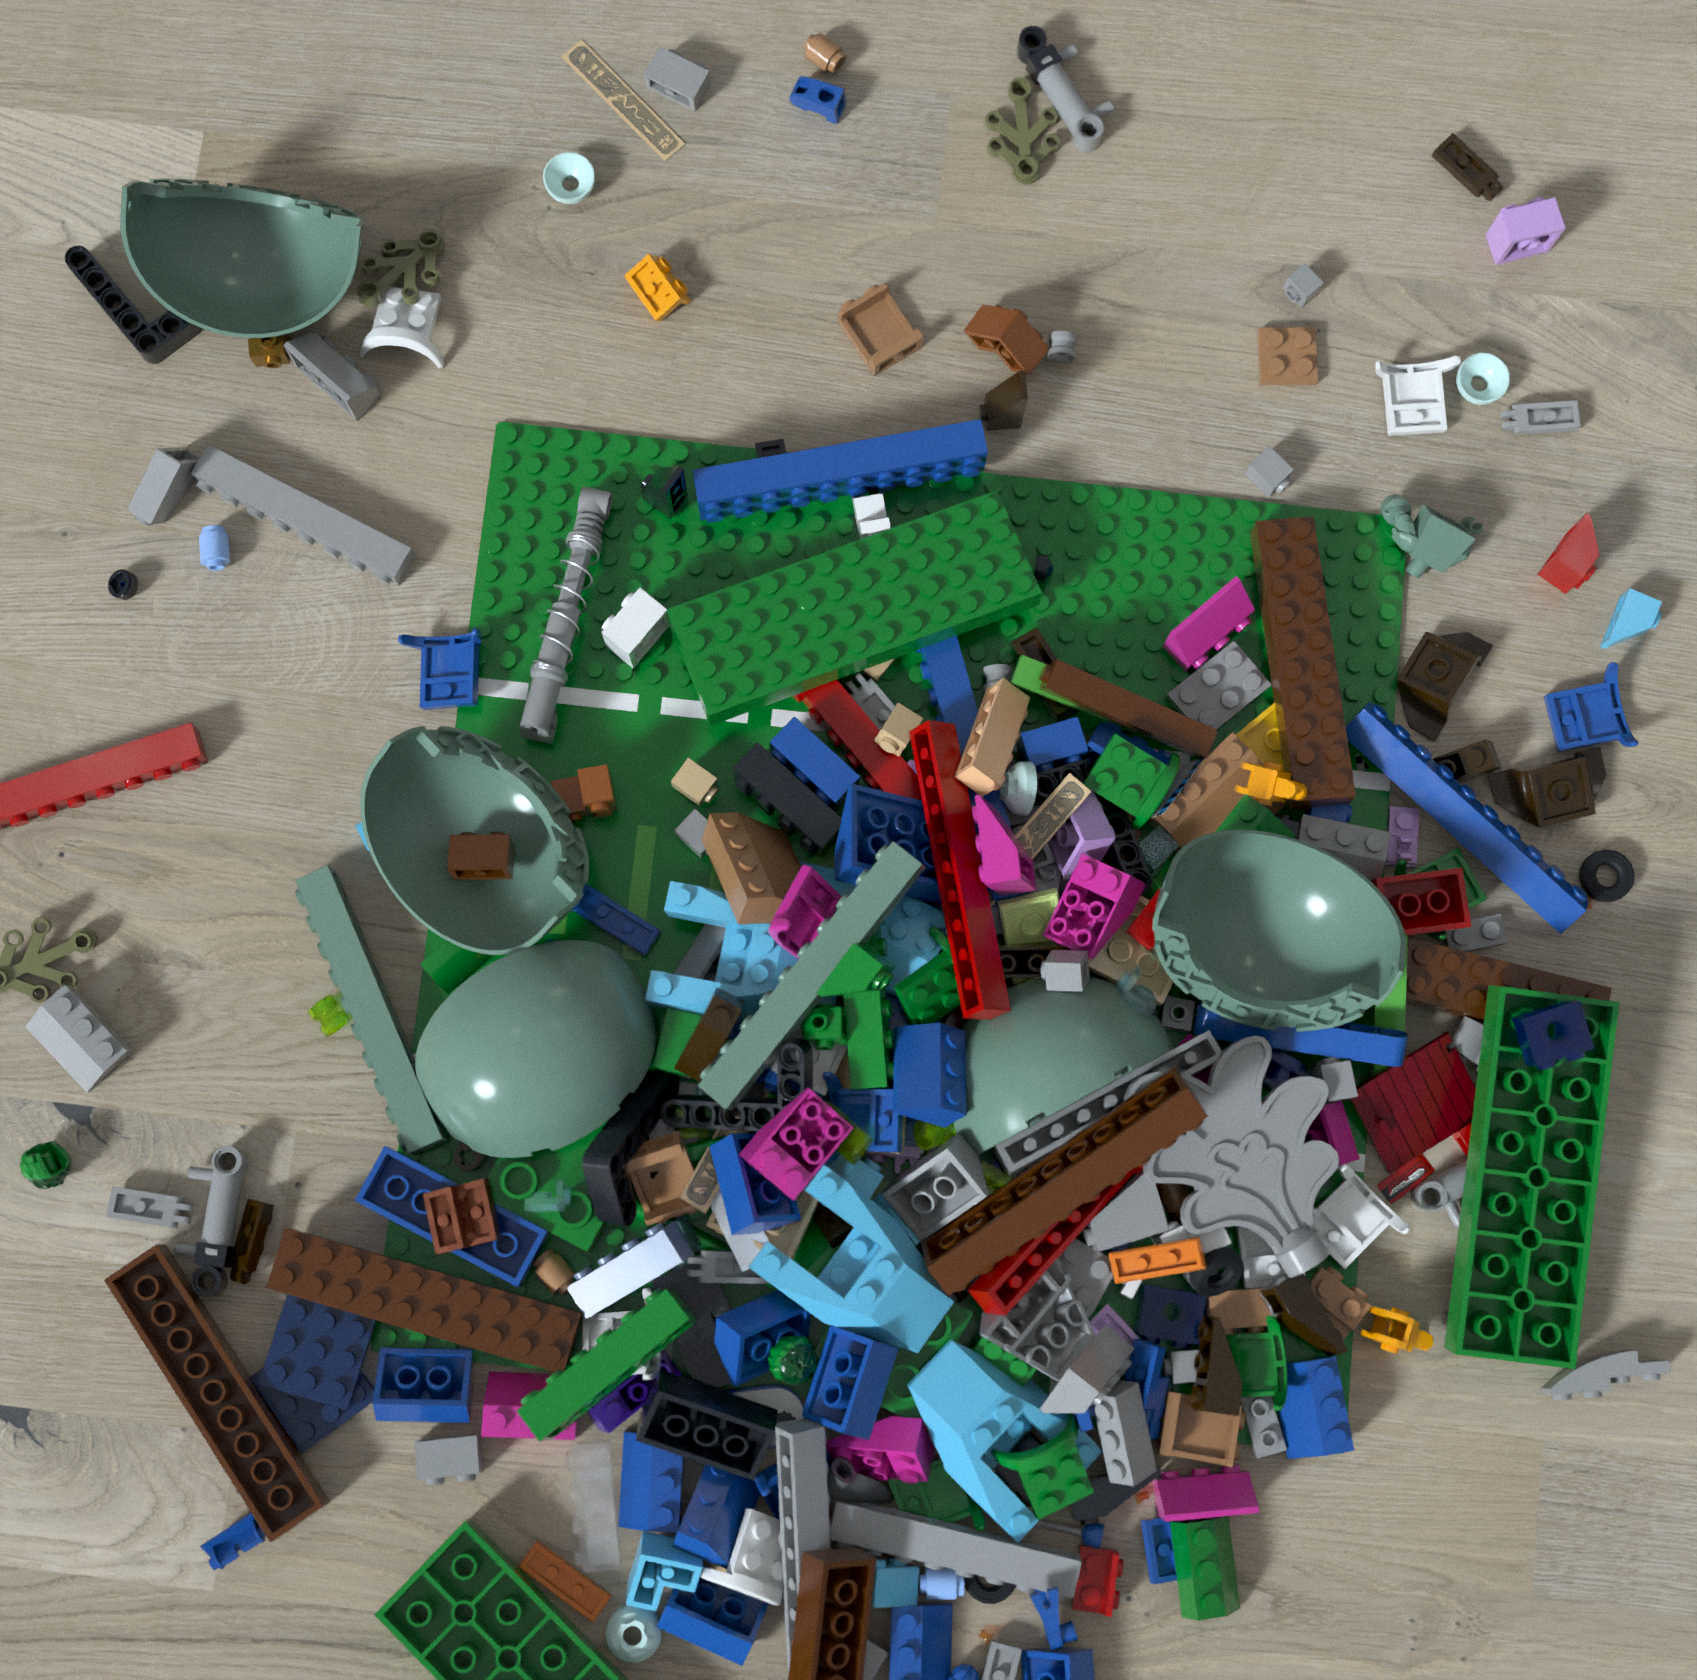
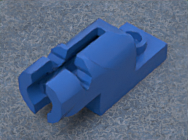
(1153, 1386)

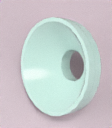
(569, 166)
(1488, 368)
(1019, 788)
(629, 1616)

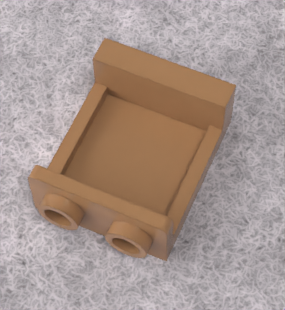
(879, 329)
(662, 1195)
(1198, 1433)

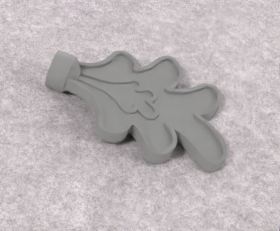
(1251, 1155)

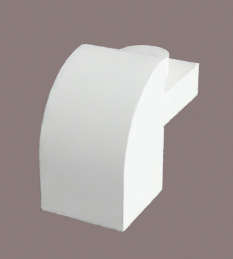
(870, 514)

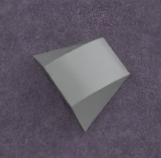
(1045, 1326)

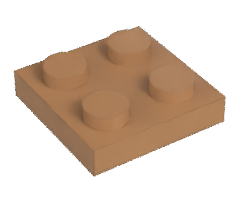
(1287, 356)

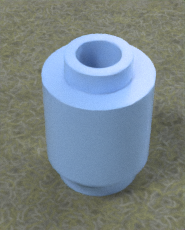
(214, 547)
(941, 1584)

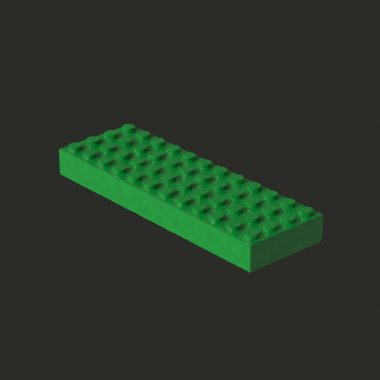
(853, 607)
(1529, 1189)
(485, 1619)

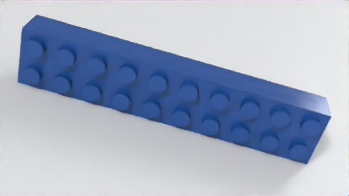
(840, 470)

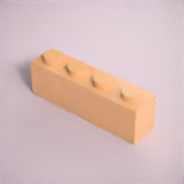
(993, 738)

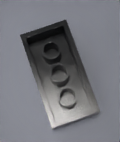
(788, 800)
(707, 1425)

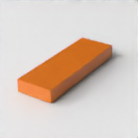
(1157, 1260)
(564, 1581)

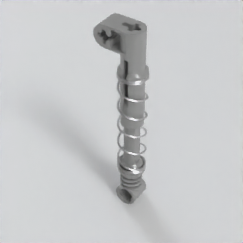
(549, 672)

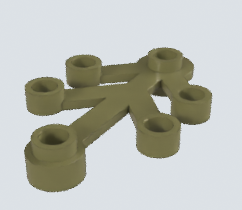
(1022, 137)
(427, 246)
(35, 962)

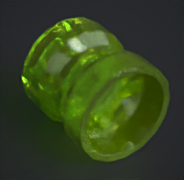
(327, 1014)
(931, 1135)

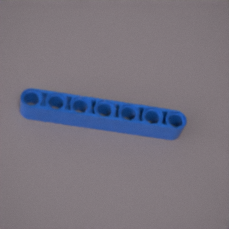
(1344, 1041)

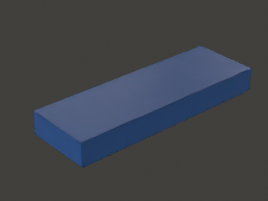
(616, 920)

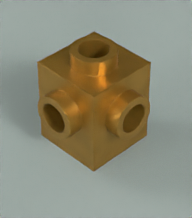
(269, 351)

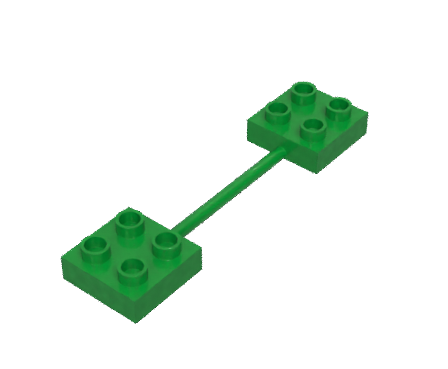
(519, 1177)

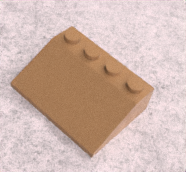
(1210, 793)
(751, 864)

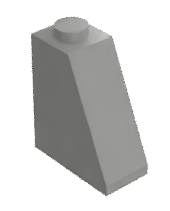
(163, 485)
(1128, 1216)

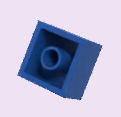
(1053, 745)

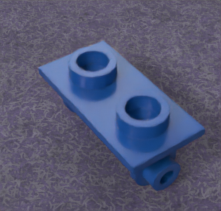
(225, 1546)

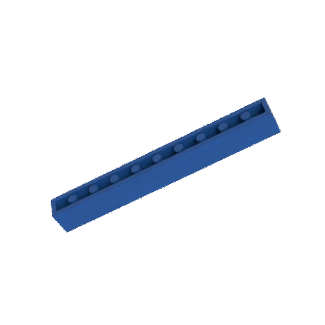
(956, 705)
(1466, 818)

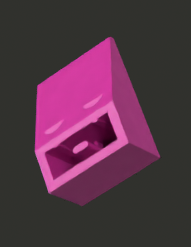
(1005, 861)
(1093, 906)
(796, 1143)
(895, 1450)

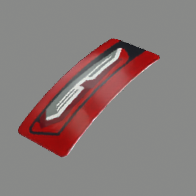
(1405, 1178)

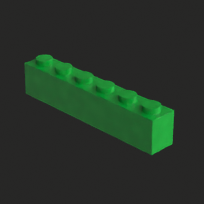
(869, 1033)

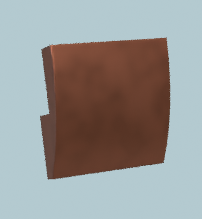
(462, 1216)

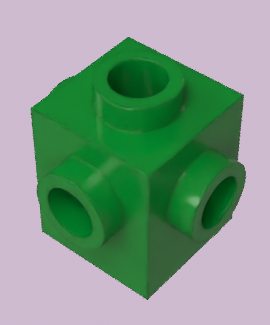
(825, 1027)

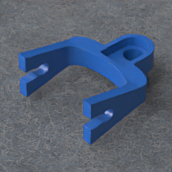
(1049, 1612)

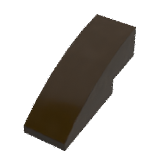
(1035, 647)

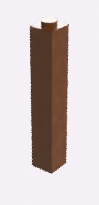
(1127, 708)

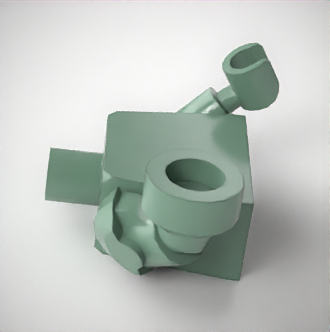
(1432, 538)

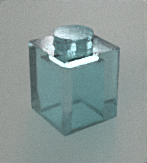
(1157, 848)

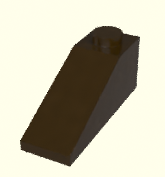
(1005, 404)
(709, 1033)

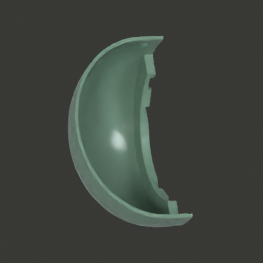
(239, 253)
(457, 783)
(1276, 932)
(537, 1048)
(1049, 1055)

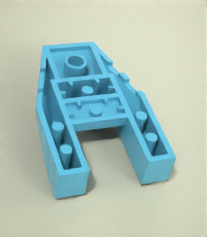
(747, 961)
(871, 1282)
(980, 1409)

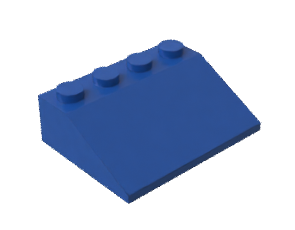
(878, 819)

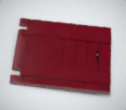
(1416, 1102)

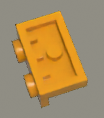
(657, 286)

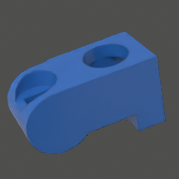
(819, 98)

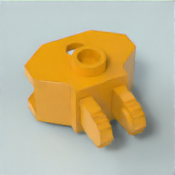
(1271, 784)
(1397, 1331)

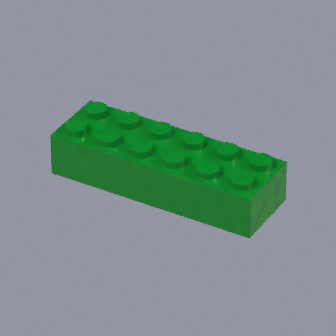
(606, 1365)

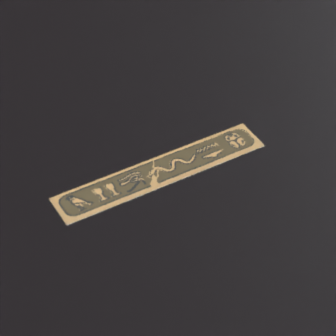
(622, 100)
(1051, 816)
(704, 1182)

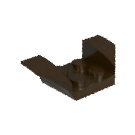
(1436, 677)
(1552, 790)

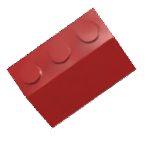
(1428, 900)

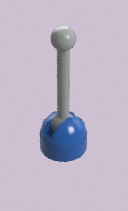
(1090, 1533)

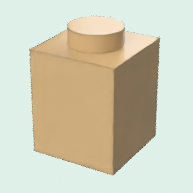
(895, 731)
(695, 783)

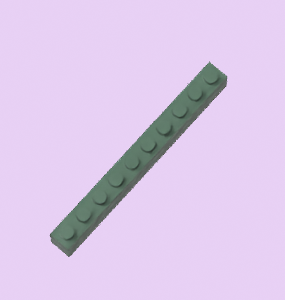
(796, 995)
(370, 1009)

